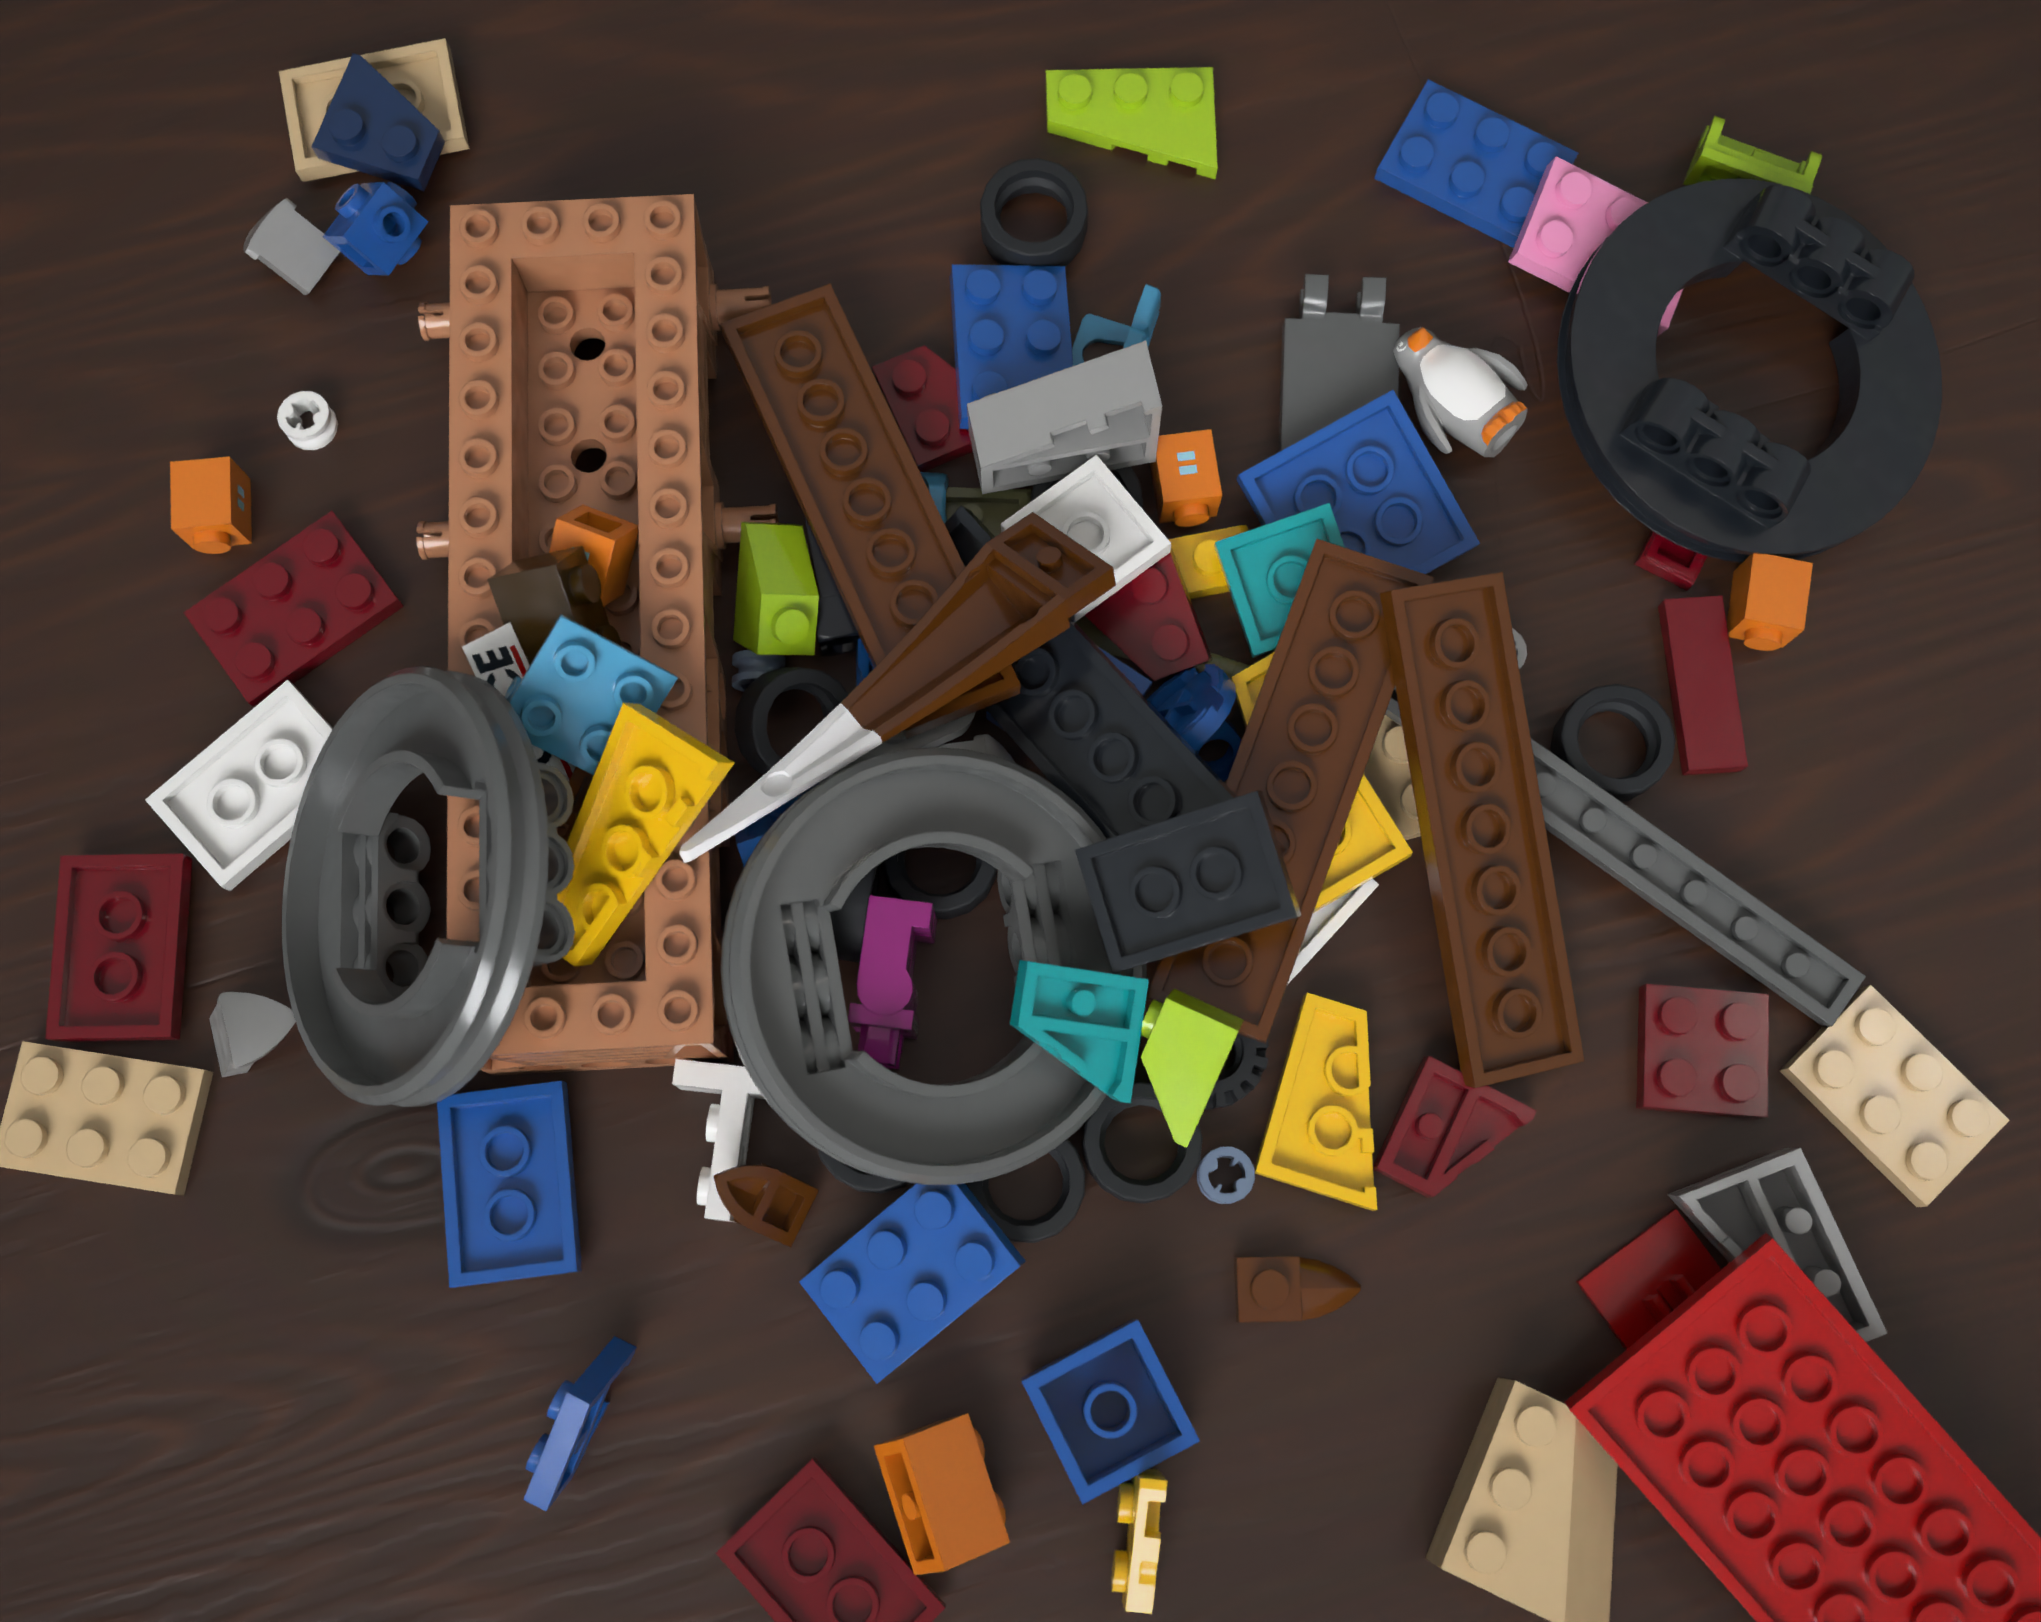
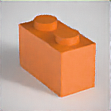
(942, 1494)

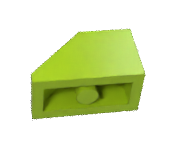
(775, 591)
(1186, 1056)

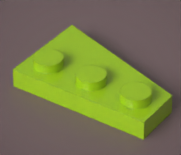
(1141, 109)

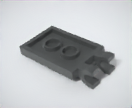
(1334, 359)

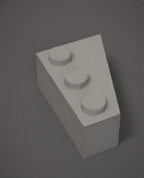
(1067, 418)
(1783, 1200)

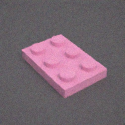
(1569, 222)

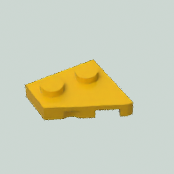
(1137, 1566)

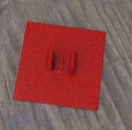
(1648, 1277)

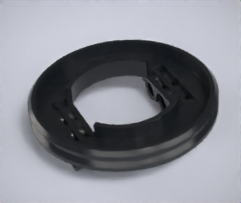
(1706, 470)

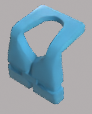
(1103, 330)

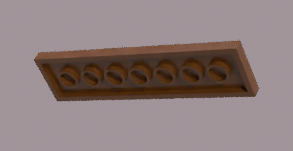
(853, 477)
(1308, 758)
(1482, 828)

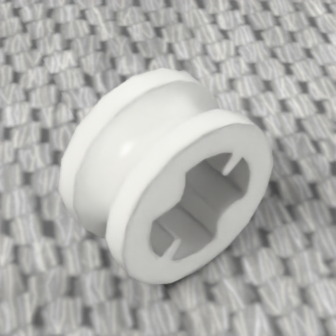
(323, 416)

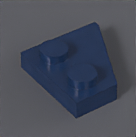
(377, 130)

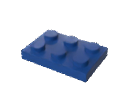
(1469, 162)
(1007, 328)
(508, 1184)
(911, 1274)

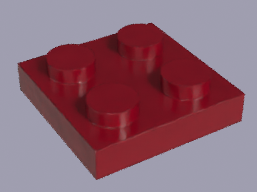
(1703, 1051)

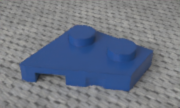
(577, 1414)

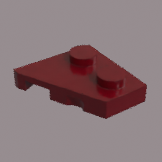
(924, 405)
(1154, 621)
(1445, 1128)

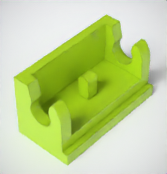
(1727, 158)

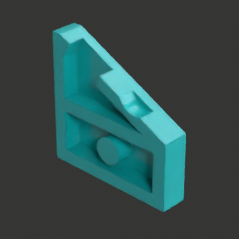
(1083, 1021)

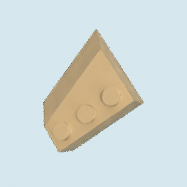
(1533, 1509)

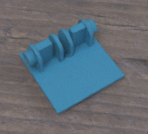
(578, 690)

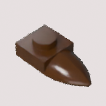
(765, 1200)
(1289, 1288)

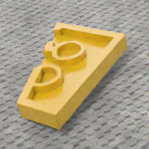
(1321, 1109)

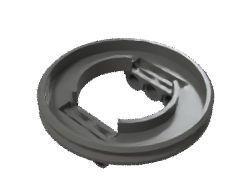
(787, 983)
(442, 1012)

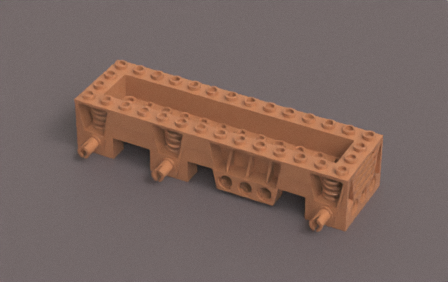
(520, 414)

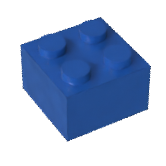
(1109, 1410)

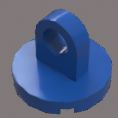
(1199, 709)

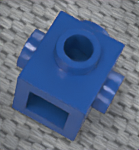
(376, 227)

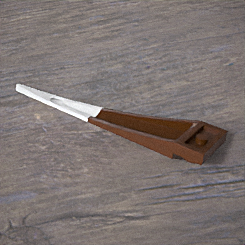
(991, 615)

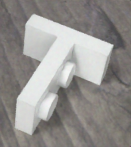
(726, 1123)

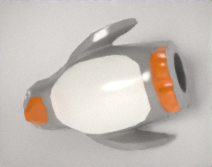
(1461, 392)

